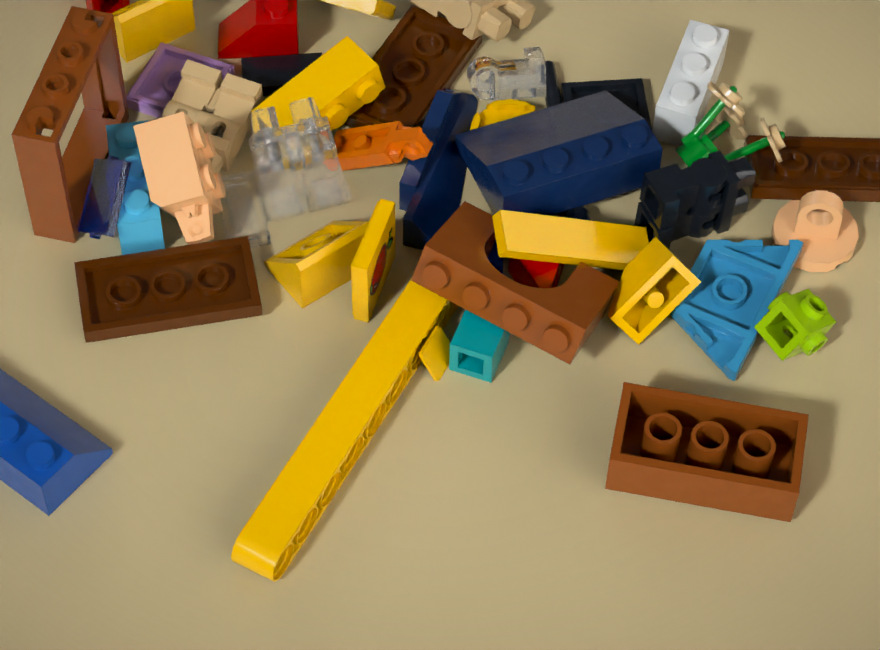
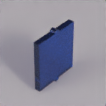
(104, 197)

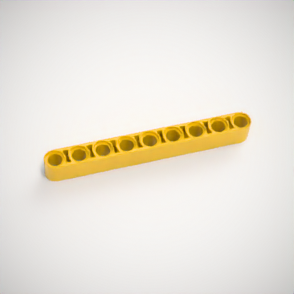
(340, 434)

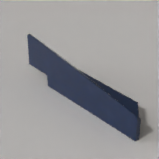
(434, 184)

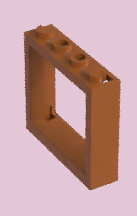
(83, 62)

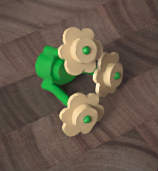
(699, 145)

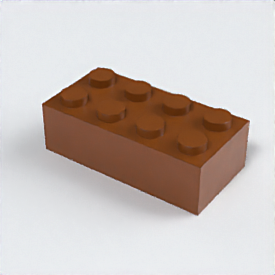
(707, 452)

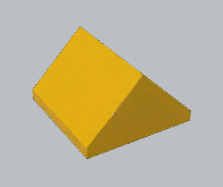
(149, 22)
(318, 261)

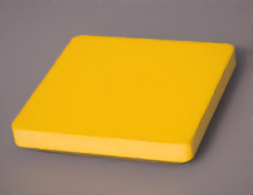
(436, 353)

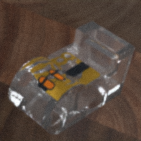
(509, 78)

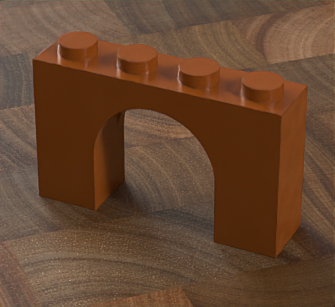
(549, 318)

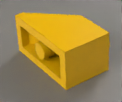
(650, 290)

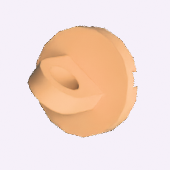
(823, 227)

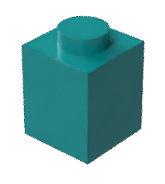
(477, 347)

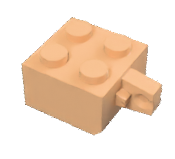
(181, 173)

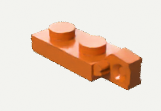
(380, 145)

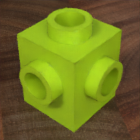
(795, 324)

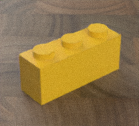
(337, 81)

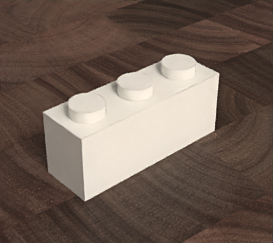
(685, 89)

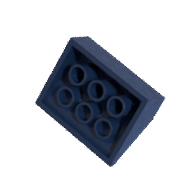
(561, 155)

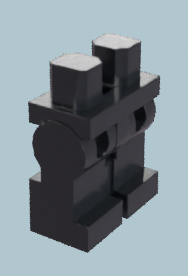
(694, 198)

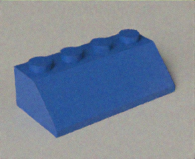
(42, 448)

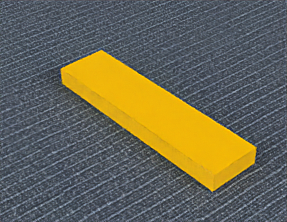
(567, 240)

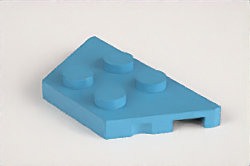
(733, 297)

